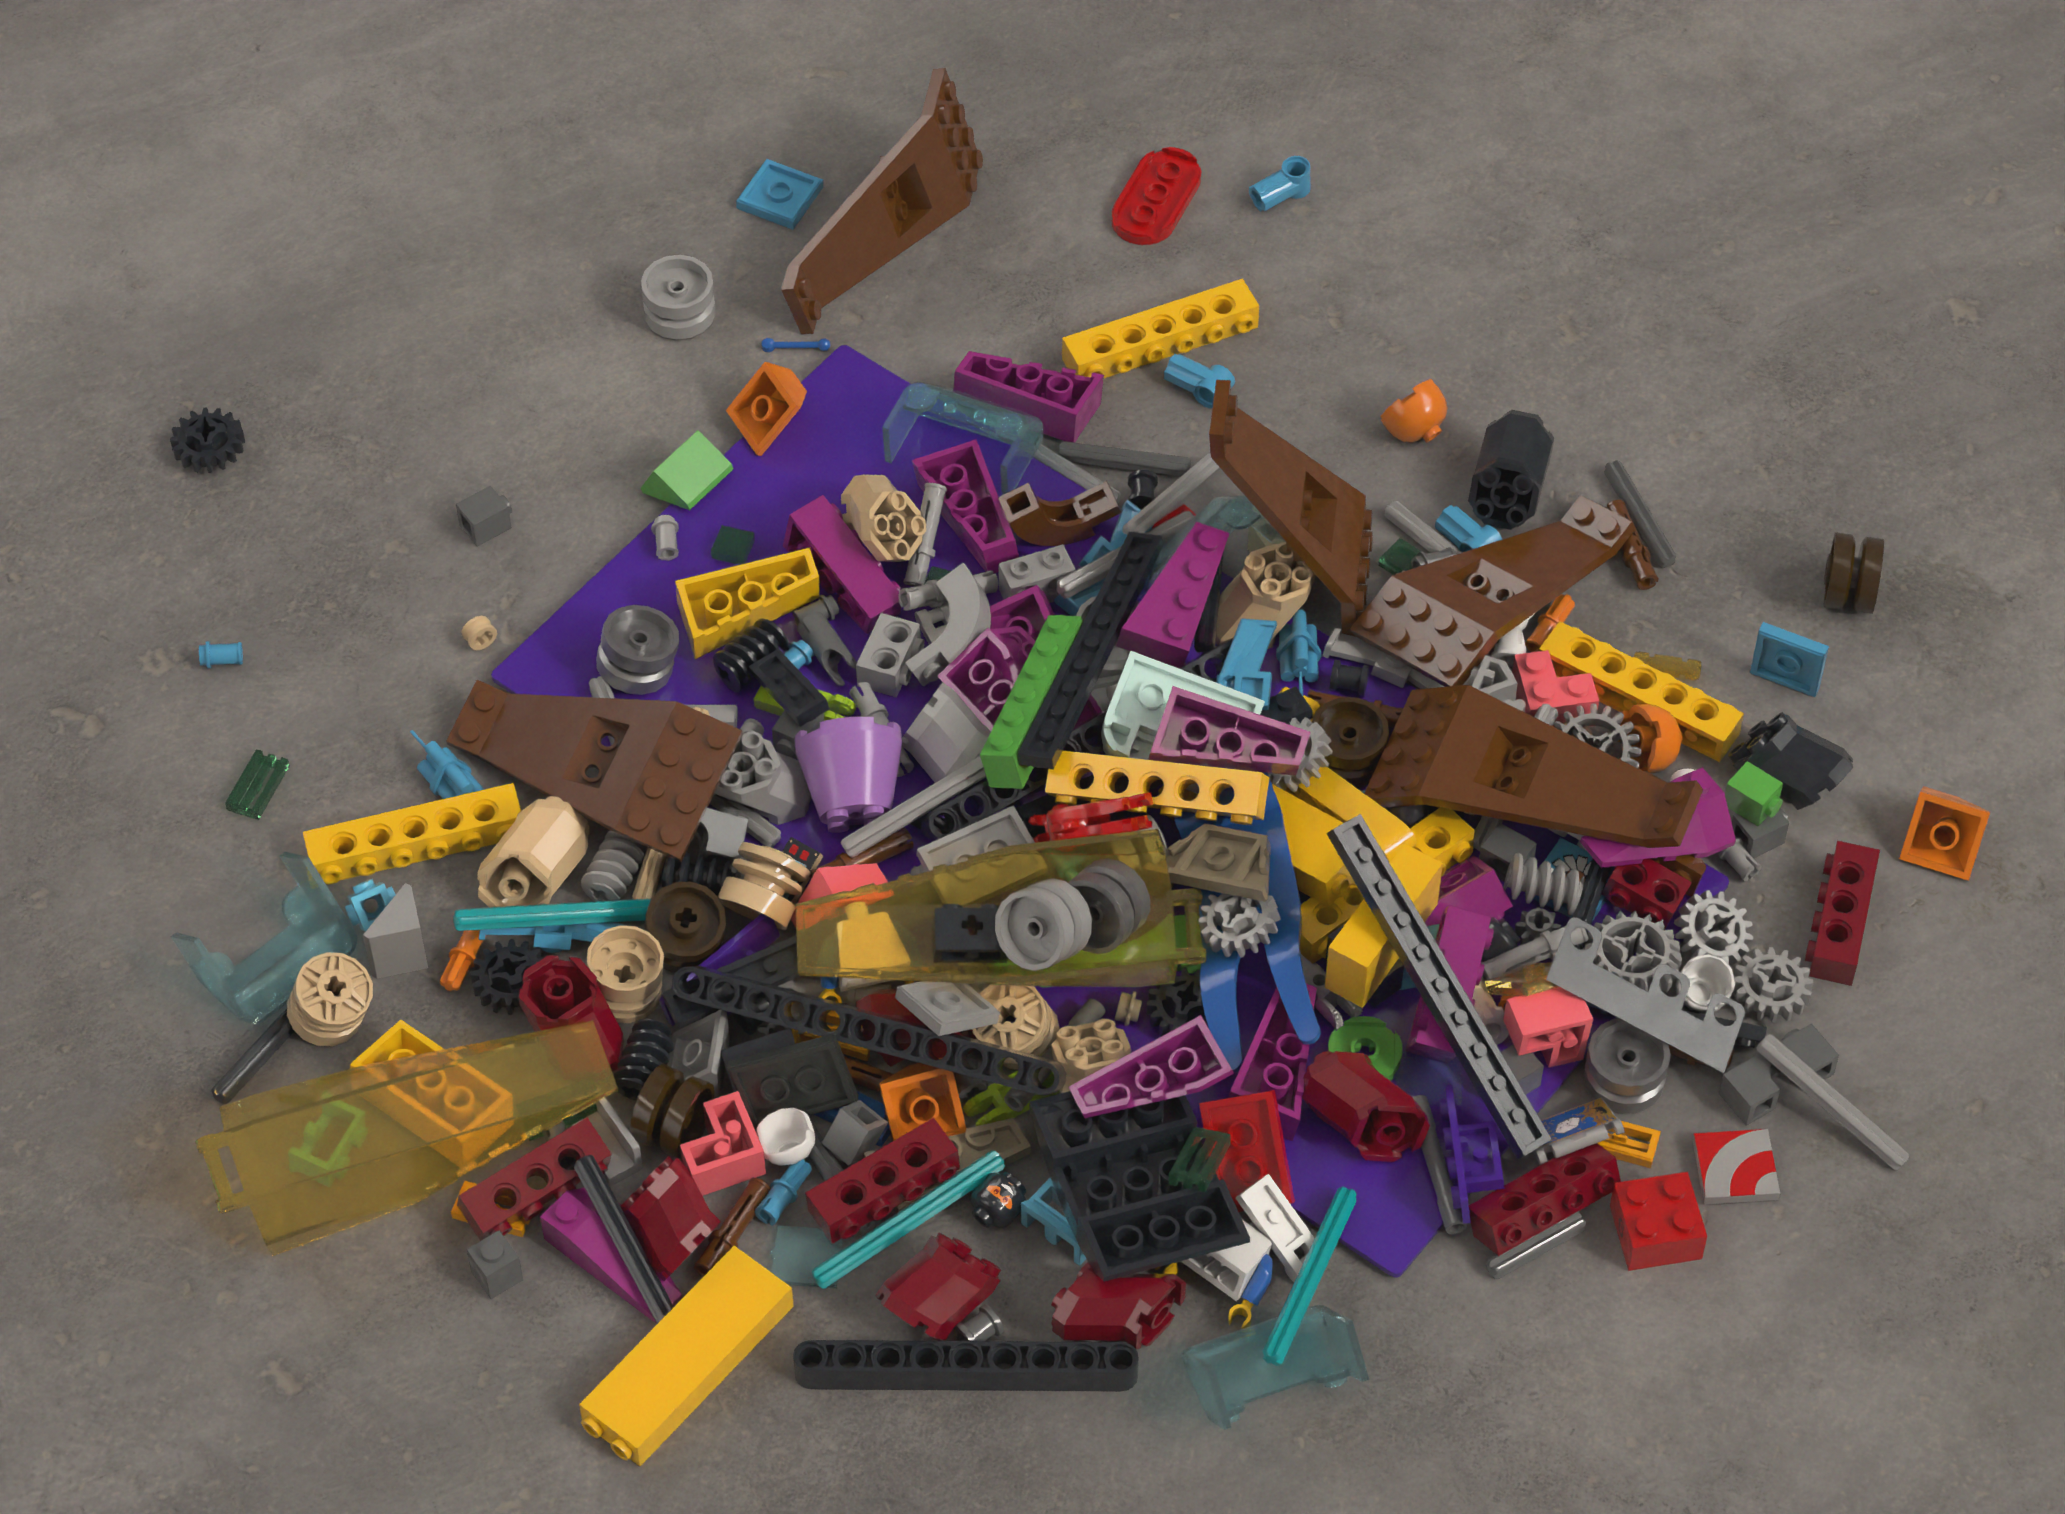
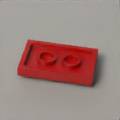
(1255, 1141)

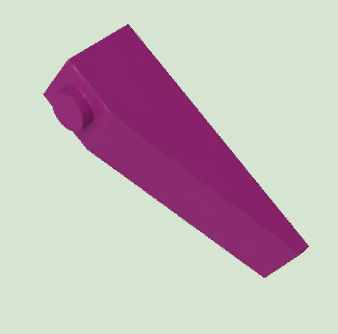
(983, 676)
(1161, 1070)

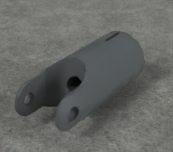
(826, 644)

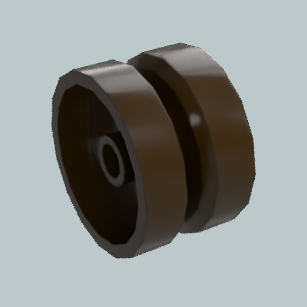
(1850, 572)
(1357, 737)
(689, 907)
(670, 1110)

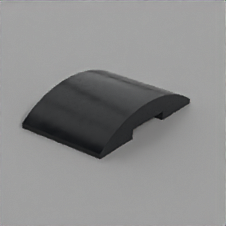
(1117, 1187)

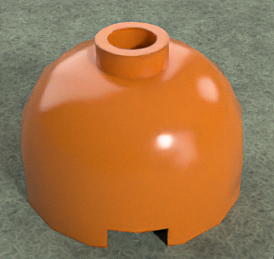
(1417, 414)
(1658, 736)

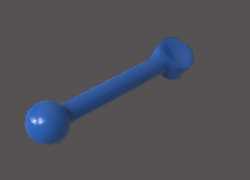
(769, 345)

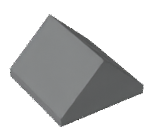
(395, 938)
(699, 1049)

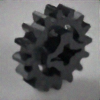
(207, 440)
(501, 974)
(1176, 1002)

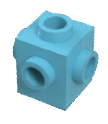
(363, 892)

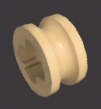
(479, 632)

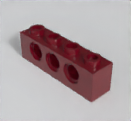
(1839, 959)
(890, 1163)
(1543, 1197)
(478, 1202)

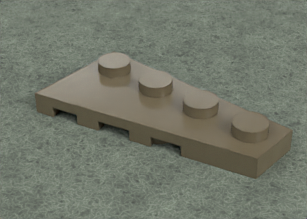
(976, 1142)

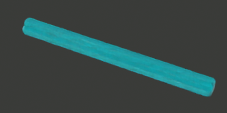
(550, 914)
(907, 1219)
(1309, 1276)

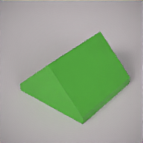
(688, 473)

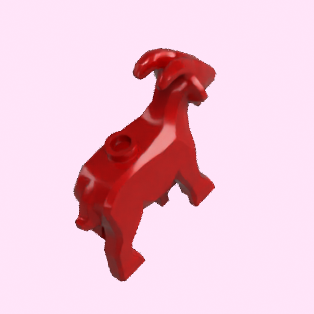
(1091, 819)

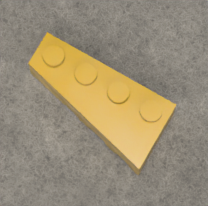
(732, 599)

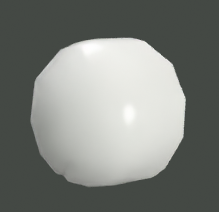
(1707, 977)
(786, 1136)

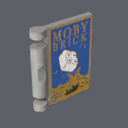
(1578, 1129)

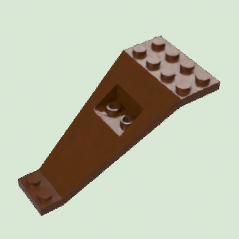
(900, 202)
(1301, 499)
(1447, 624)
(1498, 762)
(648, 781)

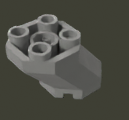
(945, 734)
(765, 780)

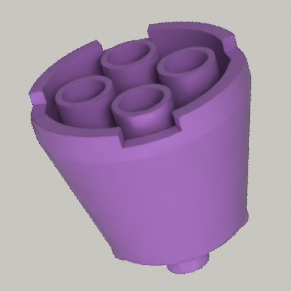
(850, 769)

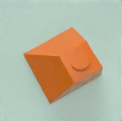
(766, 405)
(1944, 833)
(919, 1095)

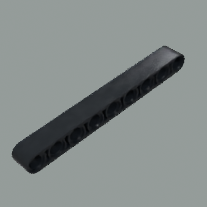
(948, 1356)

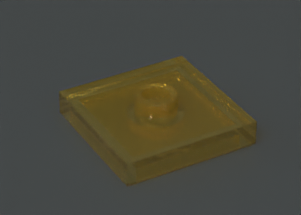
(1523, 982)

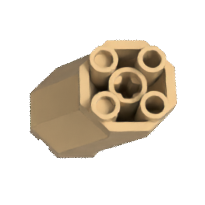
(883, 517)
(1265, 589)
(534, 855)
(1088, 1049)

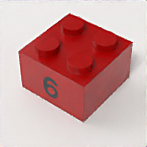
(1658, 1221)

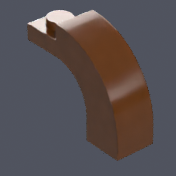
(1058, 521)

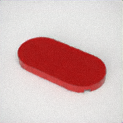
(1156, 196)

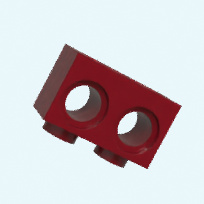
(1649, 882)

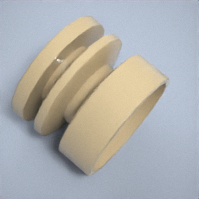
(764, 884)
(627, 971)
(318, 1013)
(1032, 1030)

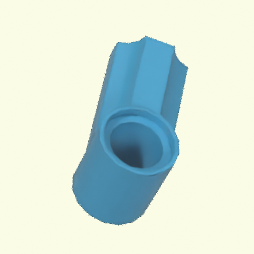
(1289, 182)
(1196, 377)
(1464, 530)

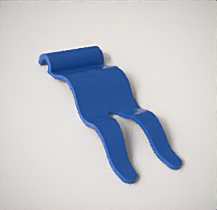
(1283, 952)

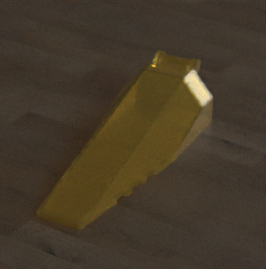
(889, 928)
(396, 1129)

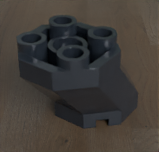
(1511, 470)
(1794, 757)

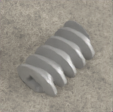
(612, 868)
(1544, 883)

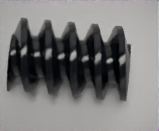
(746, 649)
(708, 876)
(645, 1050)

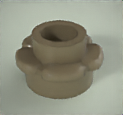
(1128, 1008)

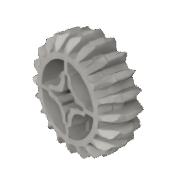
(1605, 741)
(1639, 935)

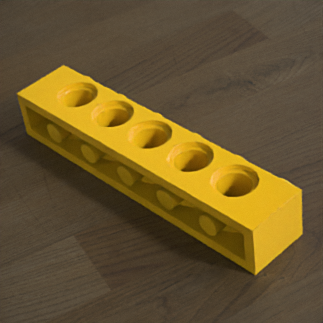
(1162, 331)
(1627, 681)
(1248, 786)
(397, 828)
(1439, 830)

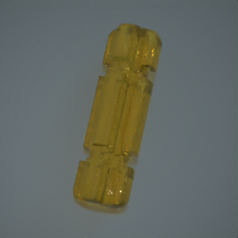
(1672, 665)

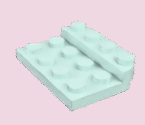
(1141, 701)

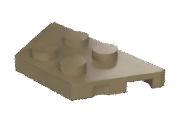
(1222, 861)

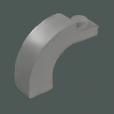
(967, 620)

